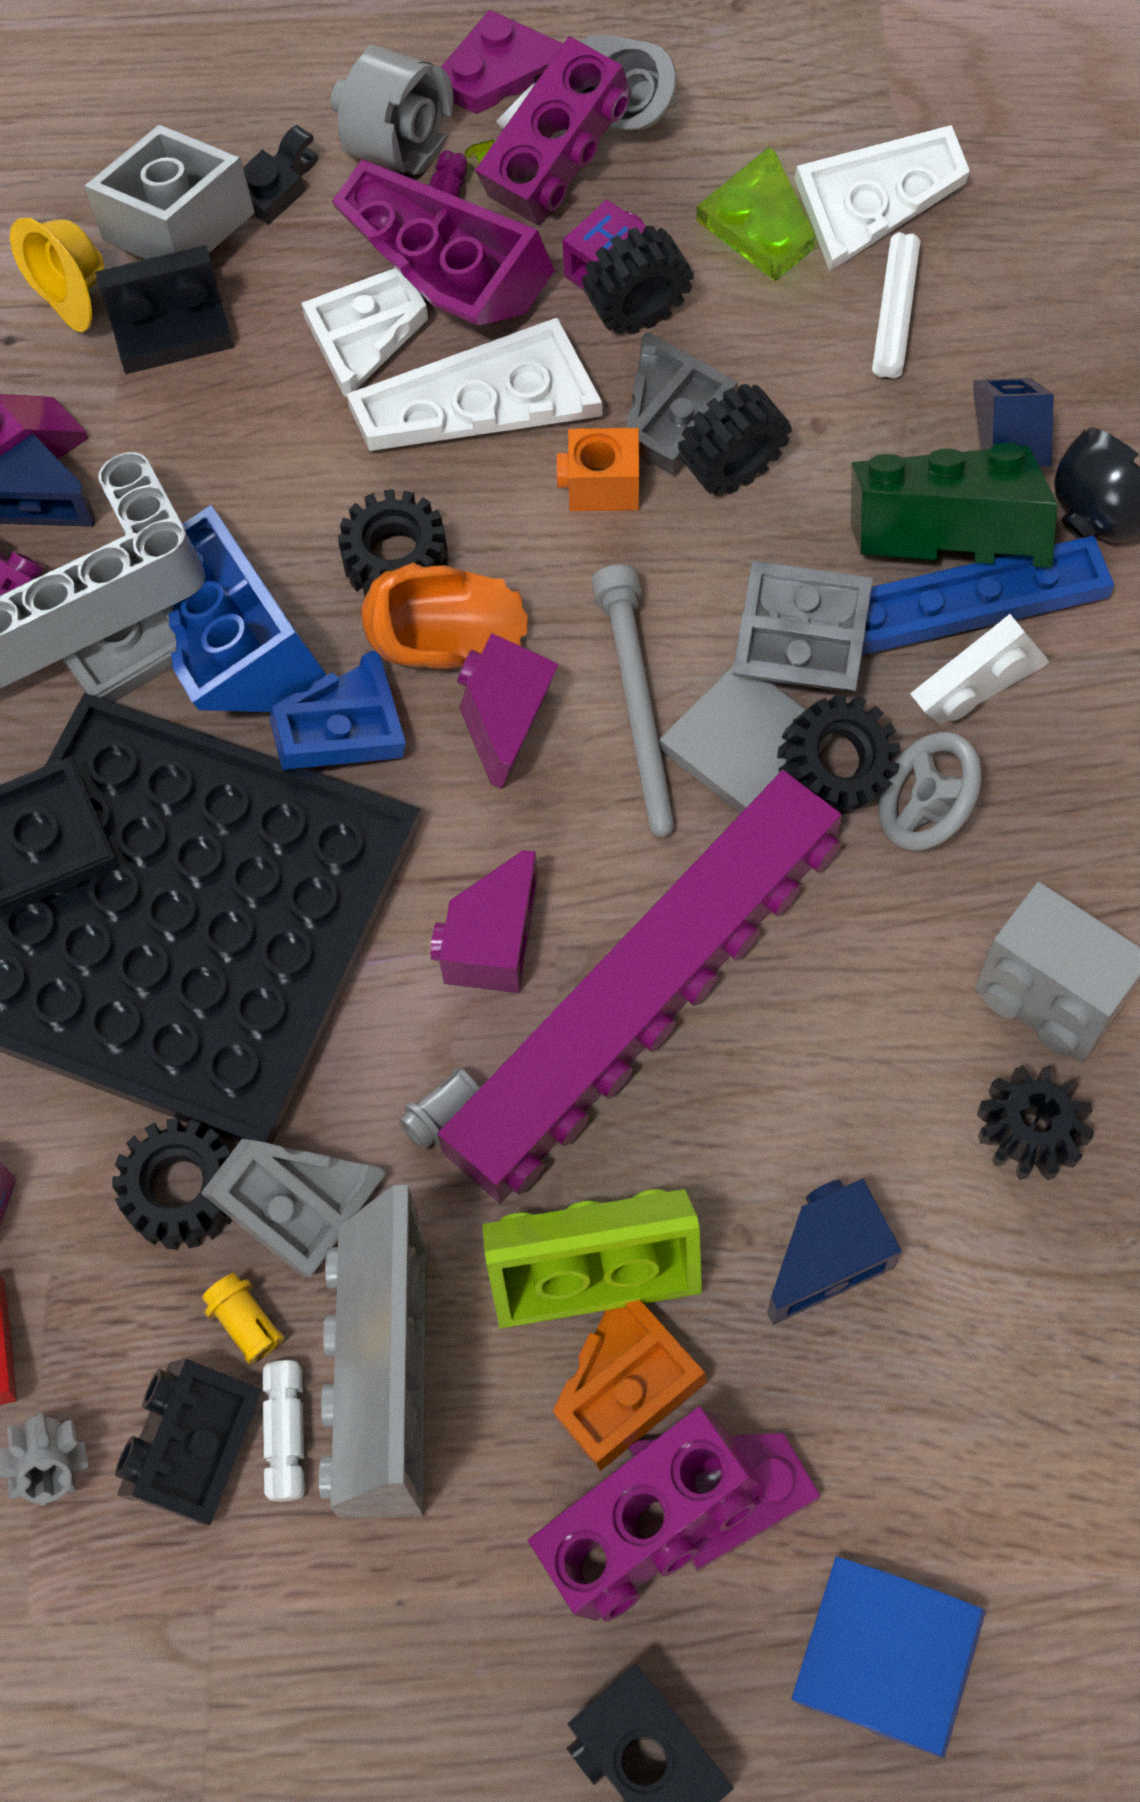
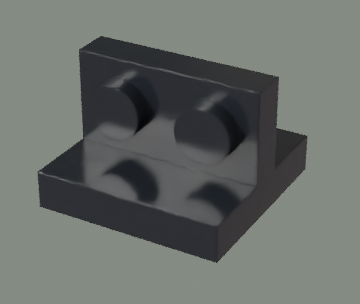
(165, 309)

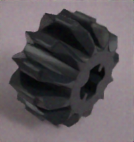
(1046, 1102)

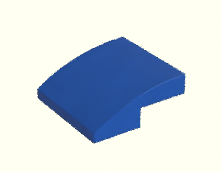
(889, 1656)

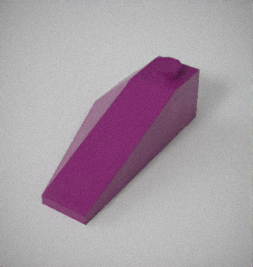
(446, 246)

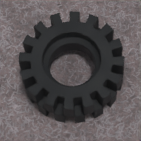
(637, 280)
(734, 439)
(388, 519)
(862, 731)
(138, 1176)

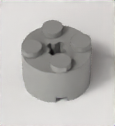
(393, 110)

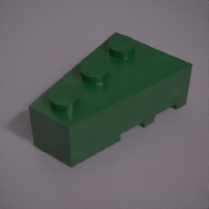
(954, 502)

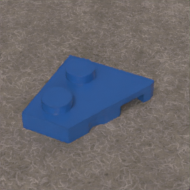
(339, 720)

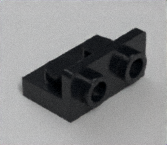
(187, 1440)

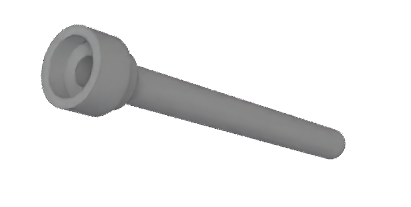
(618, 593)

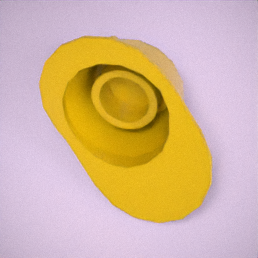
(58, 265)

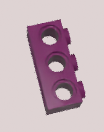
(549, 107)
(612, 1512)

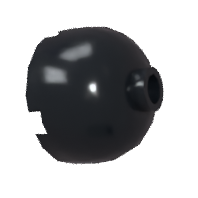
(1099, 488)

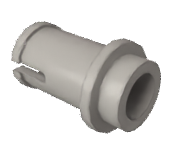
(437, 1108)

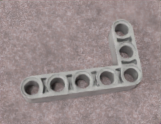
(108, 586)

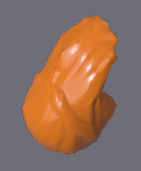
(438, 615)

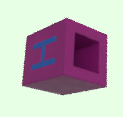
(592, 234)

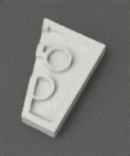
(877, 189)

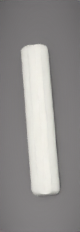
(896, 306)

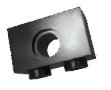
(636, 1712)

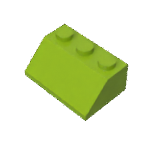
(593, 1257)

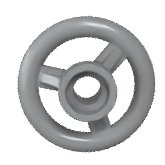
(934, 796)

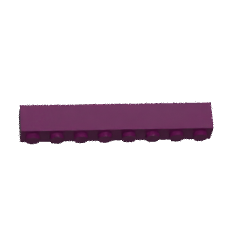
(640, 987)

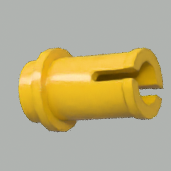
(242, 1317)

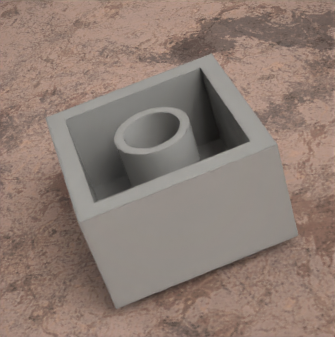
(169, 195)
(1059, 972)

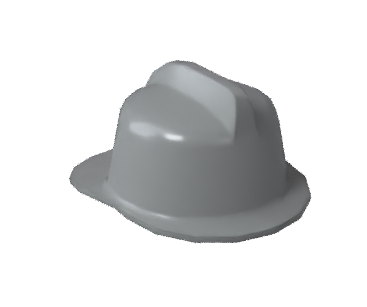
(649, 76)

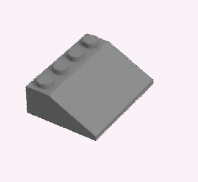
(378, 1362)

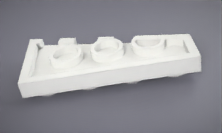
(484, 390)

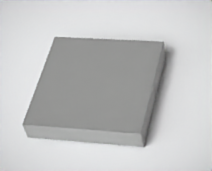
(125, 658)
(734, 737)

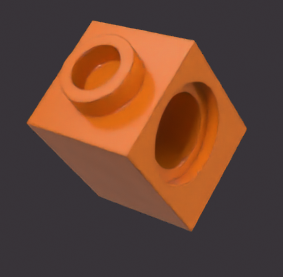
(601, 448)

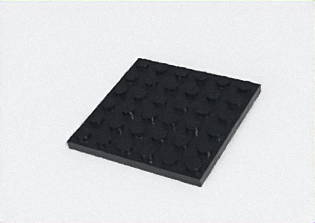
(218, 937)

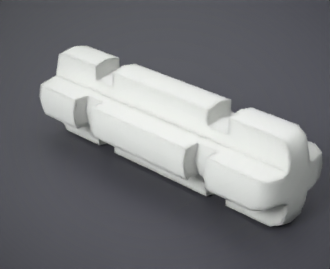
(283, 1431)

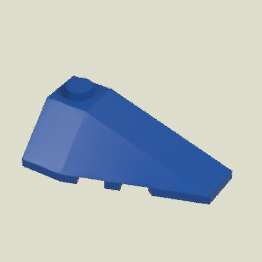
(232, 634)

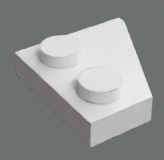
(364, 324)
(980, 672)

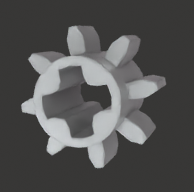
(42, 1459)

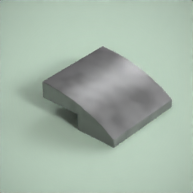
(803, 626)

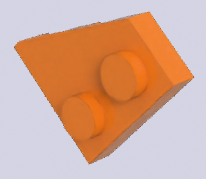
(625, 1383)

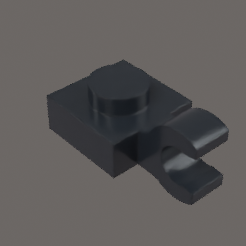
(278, 179)

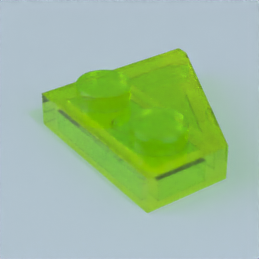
(759, 216)

